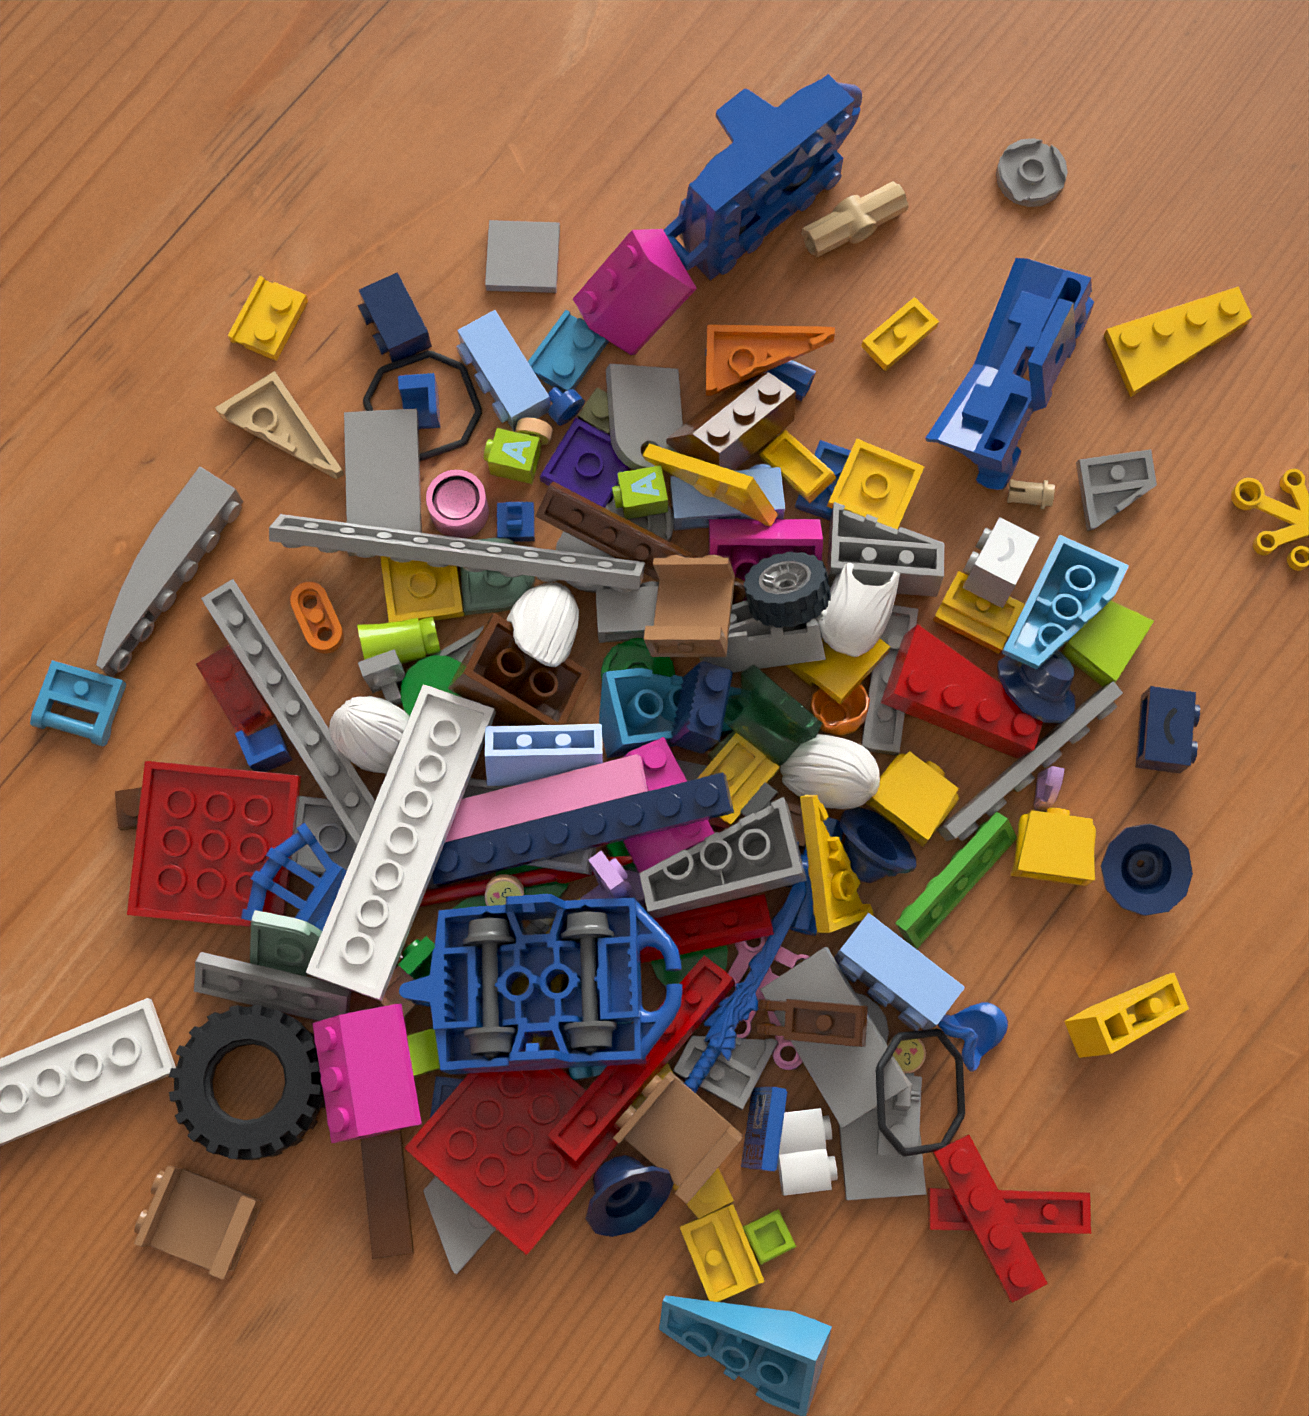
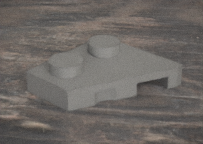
(1113, 483)
(729, 1079)
(458, 1225)

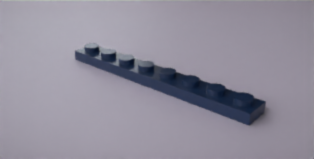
(584, 829)

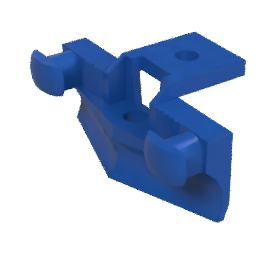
(1031, 329)

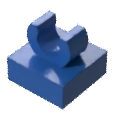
(516, 521)

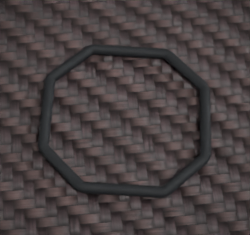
(466, 378)
(880, 1094)

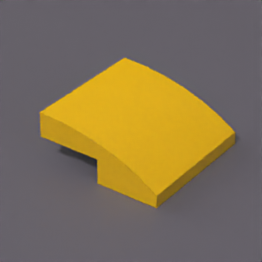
(840, 672)

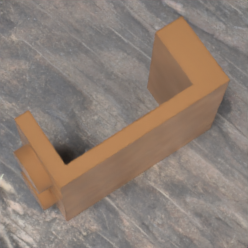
(691, 607)
(678, 1133)
(198, 1220)

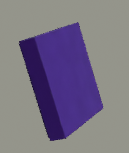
(585, 463)

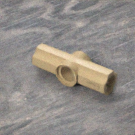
(855, 219)

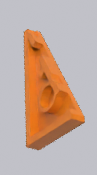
(749, 350)

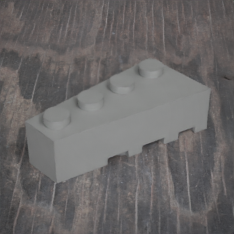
(728, 865)

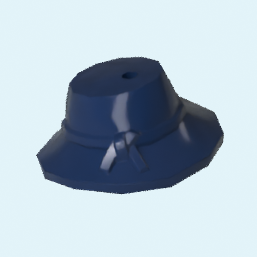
(1040, 691)
(875, 845)
(1160, 879)
(626, 1196)

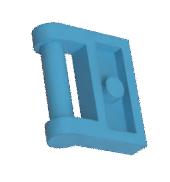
(81, 691)

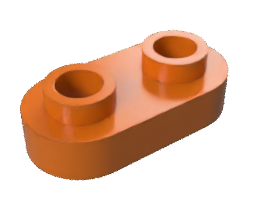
(316, 619)

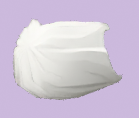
(856, 613)
(545, 623)
(368, 731)
(834, 770)

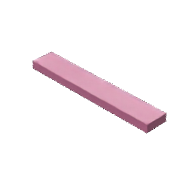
(548, 797)

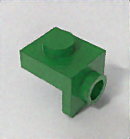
(418, 958)

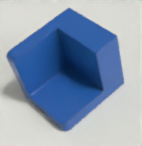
(422, 393)
(264, 749)

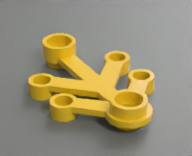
(1298, 518)

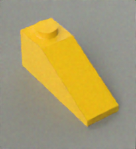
(1126, 1017)

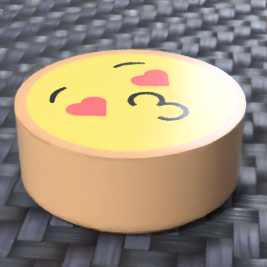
(535, 428)
(502, 887)
(910, 1055)

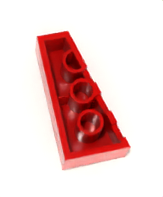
(957, 696)

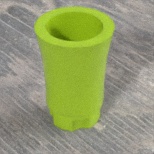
(408, 638)

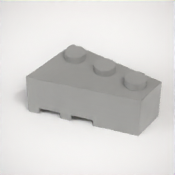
(880, 550)
(766, 645)

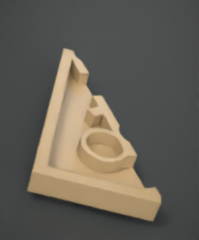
(275, 417)

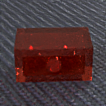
(235, 690)

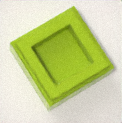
(769, 1236)

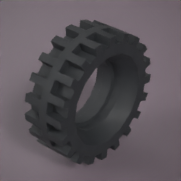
(195, 1071)

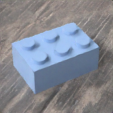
(897, 974)

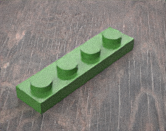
(956, 880)

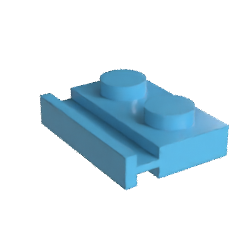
(567, 353)

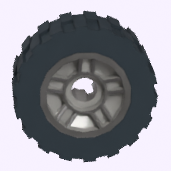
(787, 589)

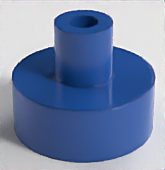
(564, 405)

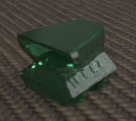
(769, 717)

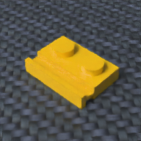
(268, 318)
(977, 617)
(745, 772)
(721, 1254)

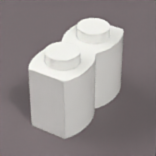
(803, 1153)

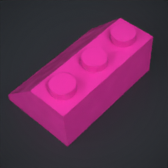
(635, 290)
(750, 541)
(662, 771)
(366, 1073)

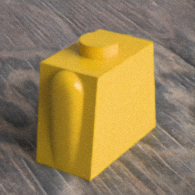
(914, 796)
(1055, 847)

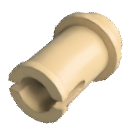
(1031, 493)

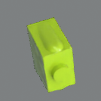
(1107, 642)

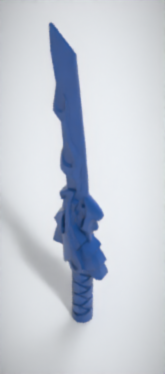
(744, 1000)

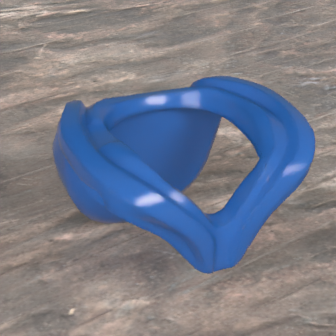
(980, 1027)

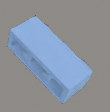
(502, 370)
(694, 509)
(539, 751)

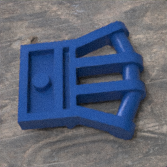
(322, 897)

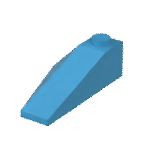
(1064, 598)
(640, 709)
(764, 1346)

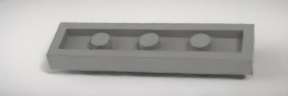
(883, 723)
(269, 988)

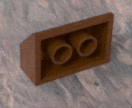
(737, 422)
(515, 683)

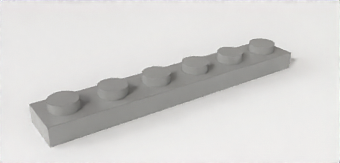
(1019, 773)

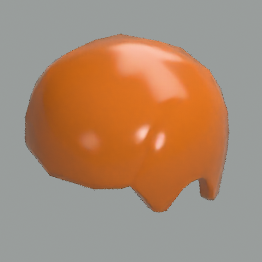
(840, 718)

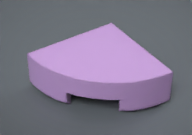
(1048, 787)

